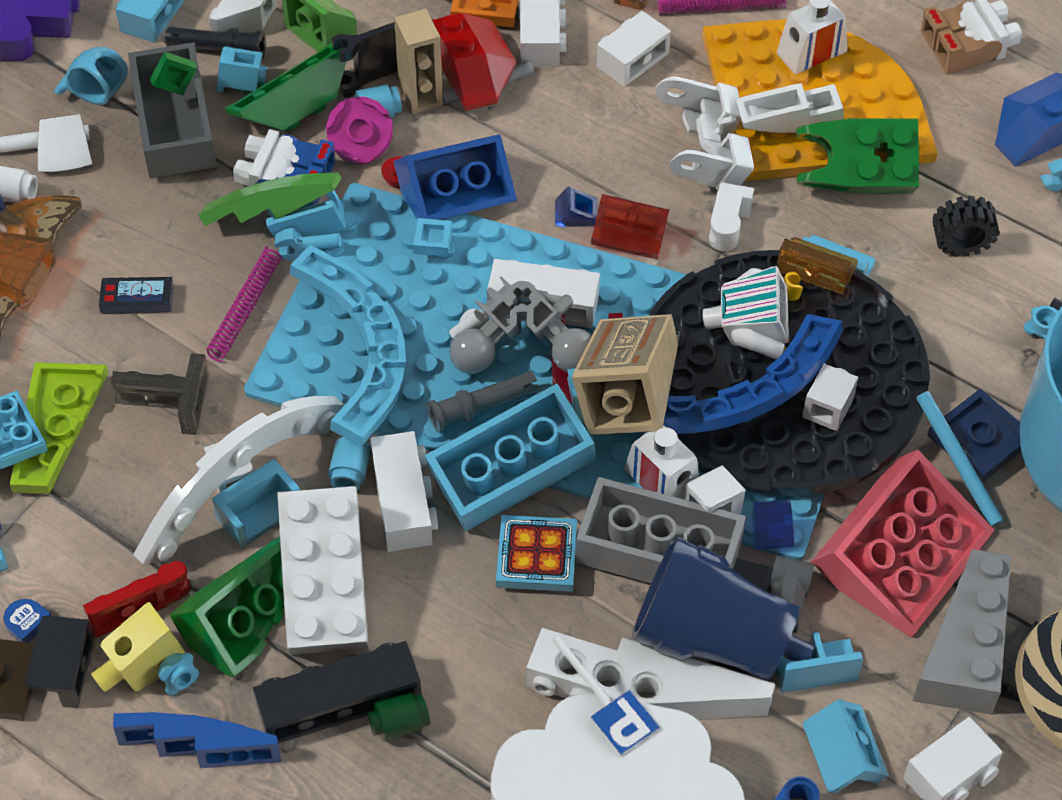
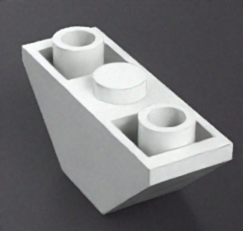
(241, 14)

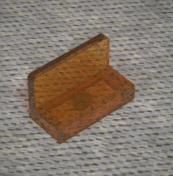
(816, 264)

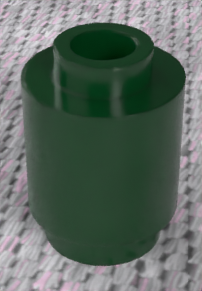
(399, 716)

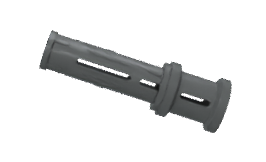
(466, 405)

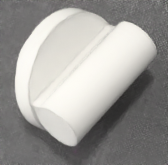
(470, 319)

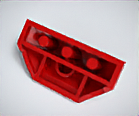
(474, 59)

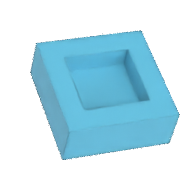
(432, 237)

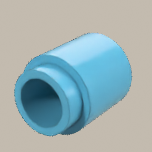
(386, 96)
(348, 463)

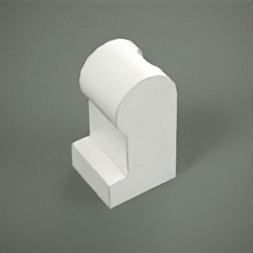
(730, 205)

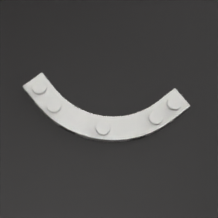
(296, 418)

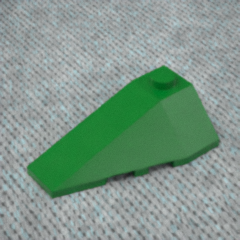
(235, 611)

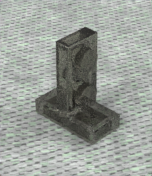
(166, 391)

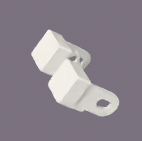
(712, 116)

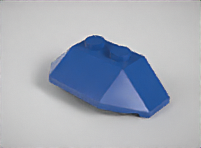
(1031, 120)

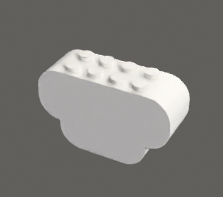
(579, 763)

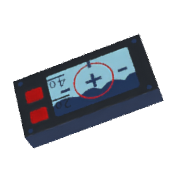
(136, 295)

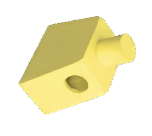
(136, 650)

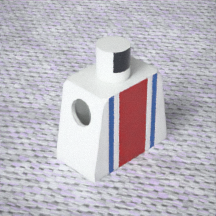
(813, 35)
(662, 463)

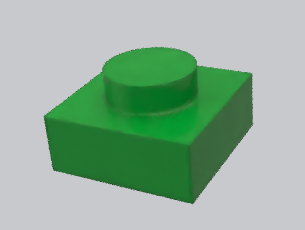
(173, 73)

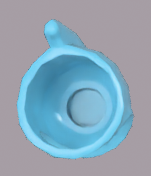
(94, 75)

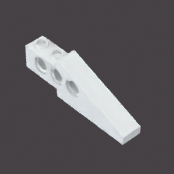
(676, 684)

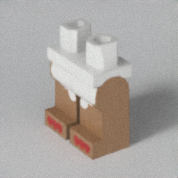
(969, 33)

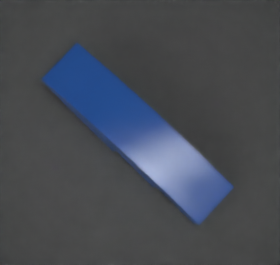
(212, 740)

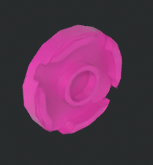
(360, 130)

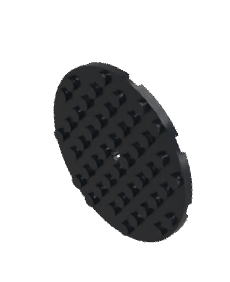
(780, 448)

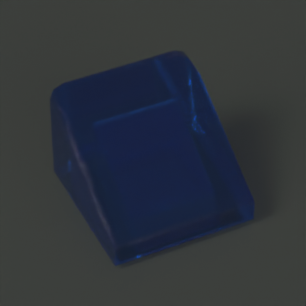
(575, 209)
(772, 524)

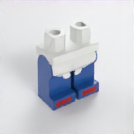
(283, 157)

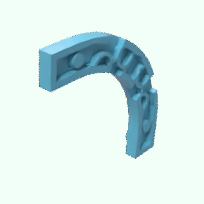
(380, 331)

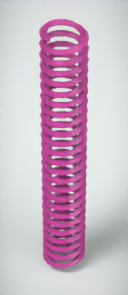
(252, 294)

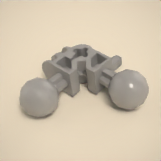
(475, 349)

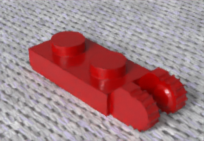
(159, 589)

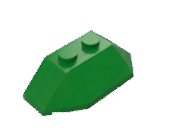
(294, 93)

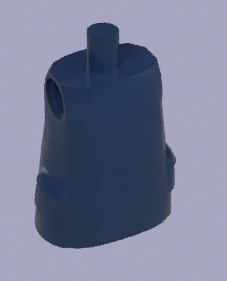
(716, 614)

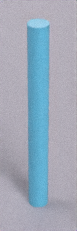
(959, 459)

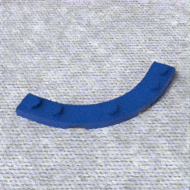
(748, 400)

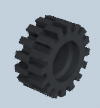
(965, 226)

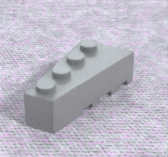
(969, 647)

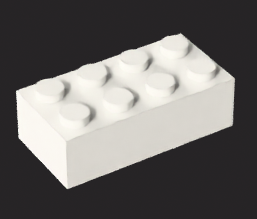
(322, 570)

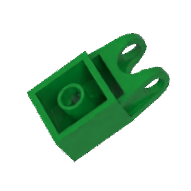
(851, 155)

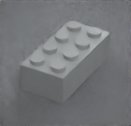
(632, 528)

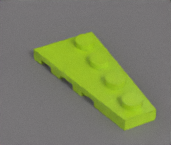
(59, 404)

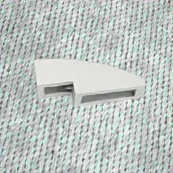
(789, 108)

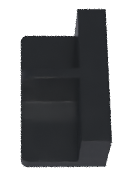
(61, 658)

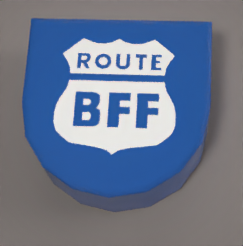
(23, 619)

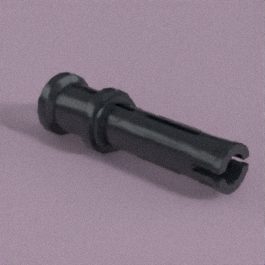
(216, 40)

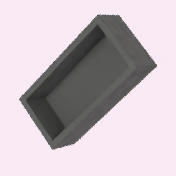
(171, 125)

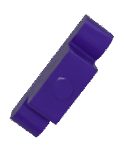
(30, 18)

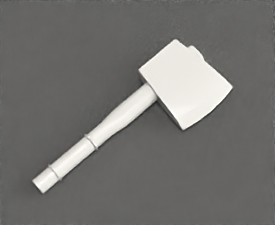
(59, 143)

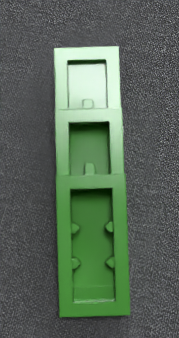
(278, 195)

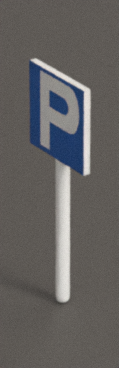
(620, 721)

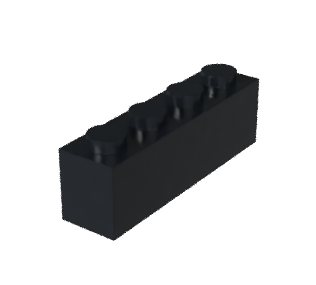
(335, 692)

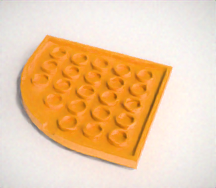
(864, 77)

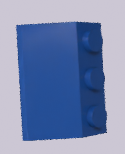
(456, 178)

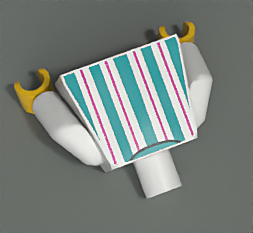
(756, 310)

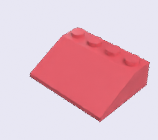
(904, 543)

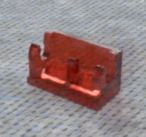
(629, 226)

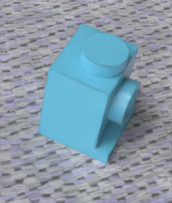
(240, 70)

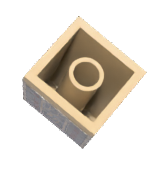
(626, 374)

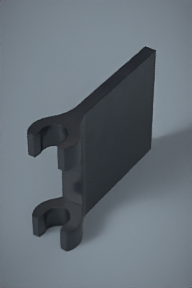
(372, 54)

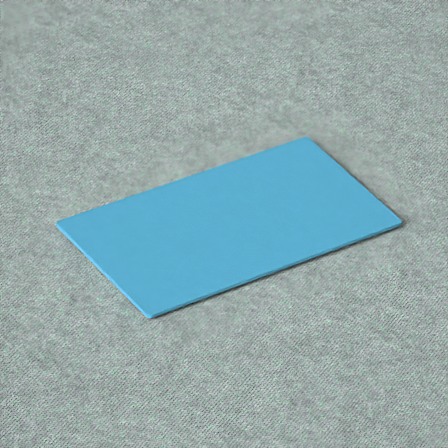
(324, 352)

